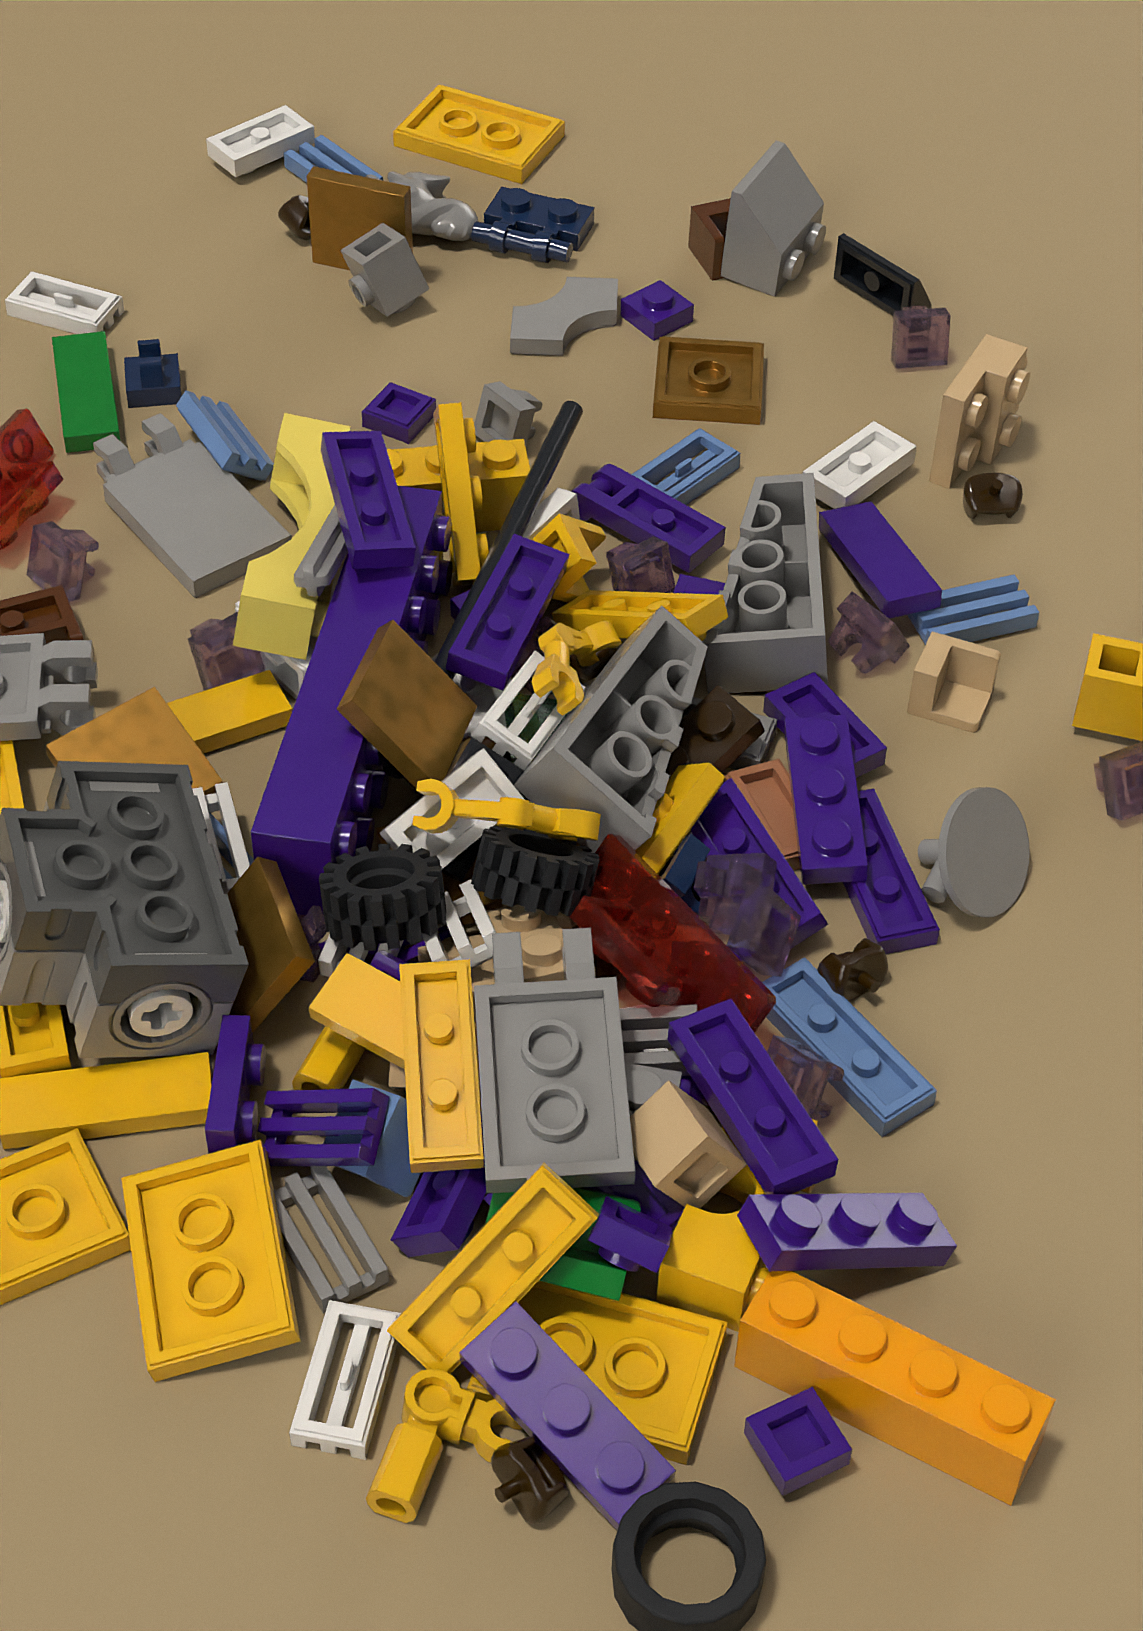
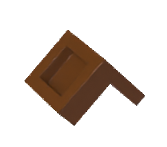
(708, 235)

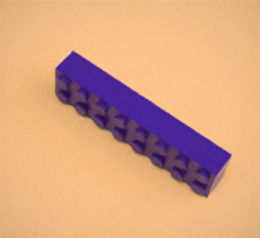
(325, 768)

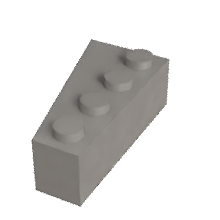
(771, 593)

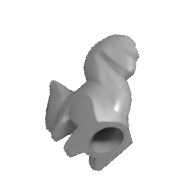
(431, 209)

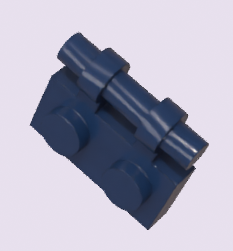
(534, 225)

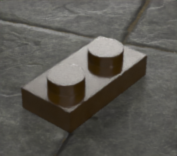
(715, 732)

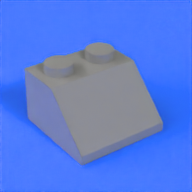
(772, 223)

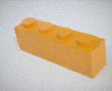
(894, 1383)

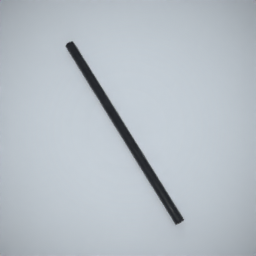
(515, 523)

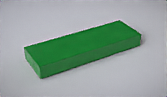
(84, 390)

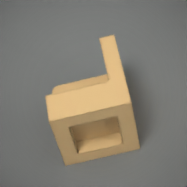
(953, 682)
(683, 1147)

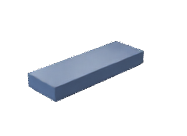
(876, 1075)

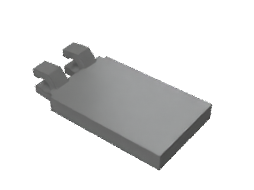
(187, 507)
(44, 686)
(552, 1071)

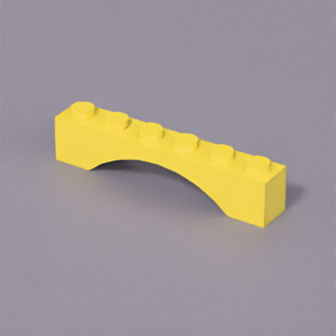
(272, 610)

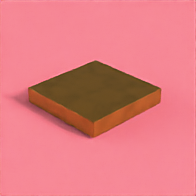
(349, 207)
(709, 380)
(407, 706)
(137, 733)
(270, 938)

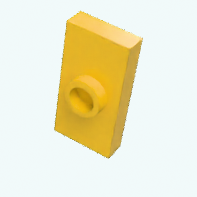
(678, 809)

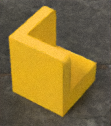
(579, 541)

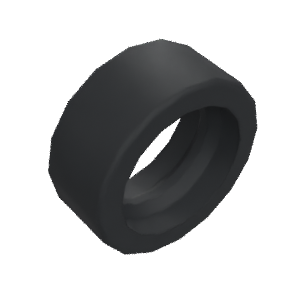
(684, 1507)

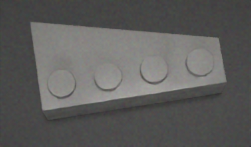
(620, 738)

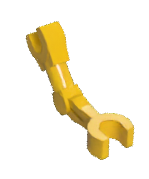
(555, 671)
(508, 812)

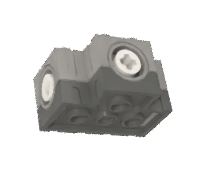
(119, 911)

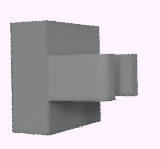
(505, 413)

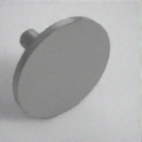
(979, 854)

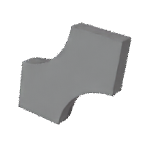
(575, 309)

